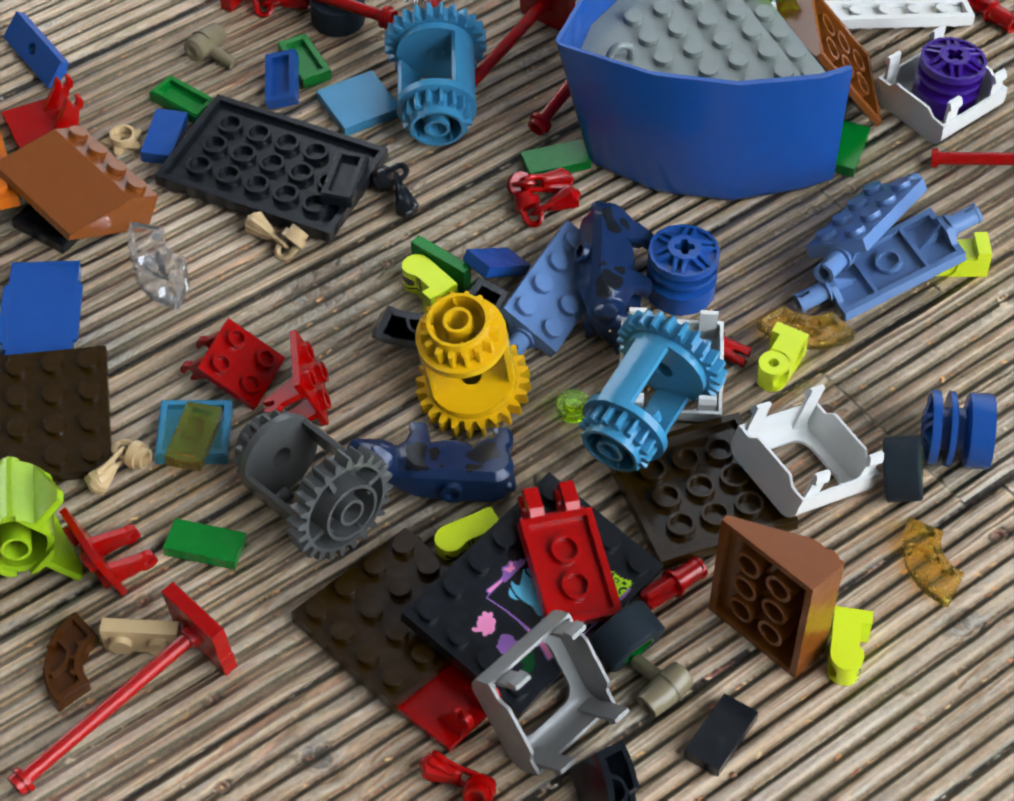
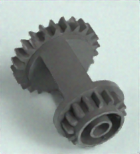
(334, 499)

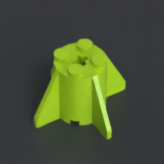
(28, 526)

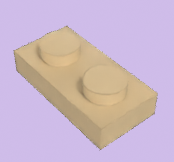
(137, 635)

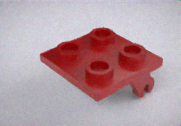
(42, 116)
(236, 363)
(307, 381)
(96, 547)
(445, 708)

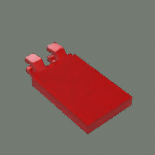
(567, 556)

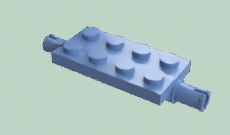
(862, 223)
(895, 263)
(548, 297)

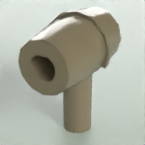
(207, 43)
(665, 686)

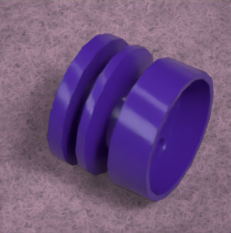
(947, 70)

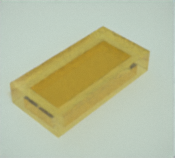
(194, 436)

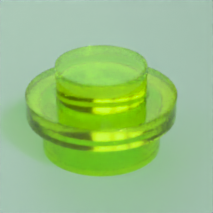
(570, 405)

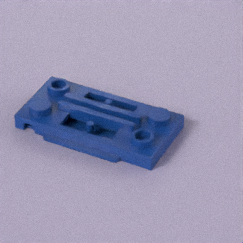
(41, 307)

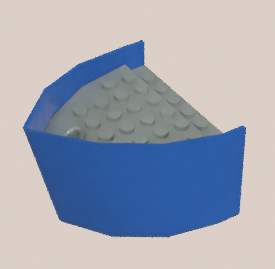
(702, 96)

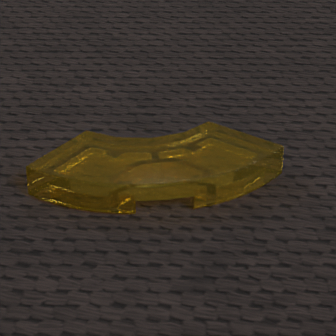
(824, 330)
(927, 562)

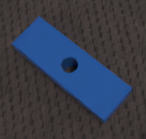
(35, 49)

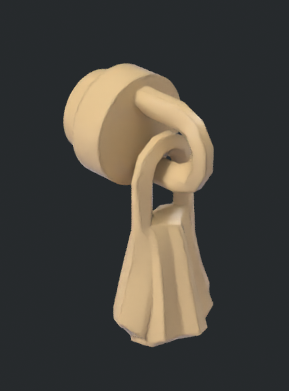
(259, 226)
(135, 457)

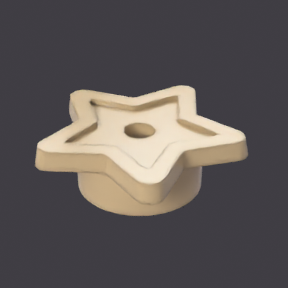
(123, 139)

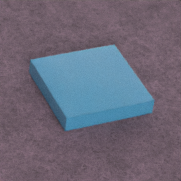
(358, 103)
(170, 416)

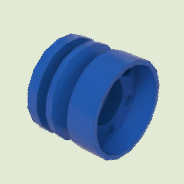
(682, 269)
(959, 429)

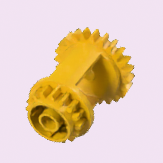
(468, 366)

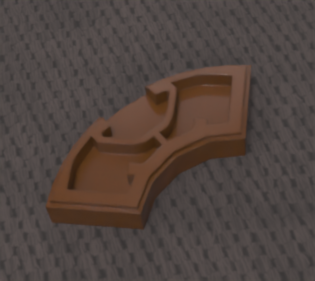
(66, 659)

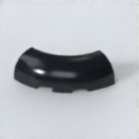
(400, 326)
(606, 776)

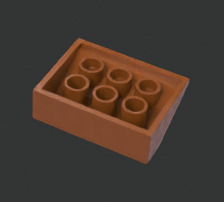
(833, 48)
(78, 184)
(776, 590)

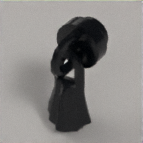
(384, 180)

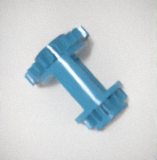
(436, 46)
(667, 360)

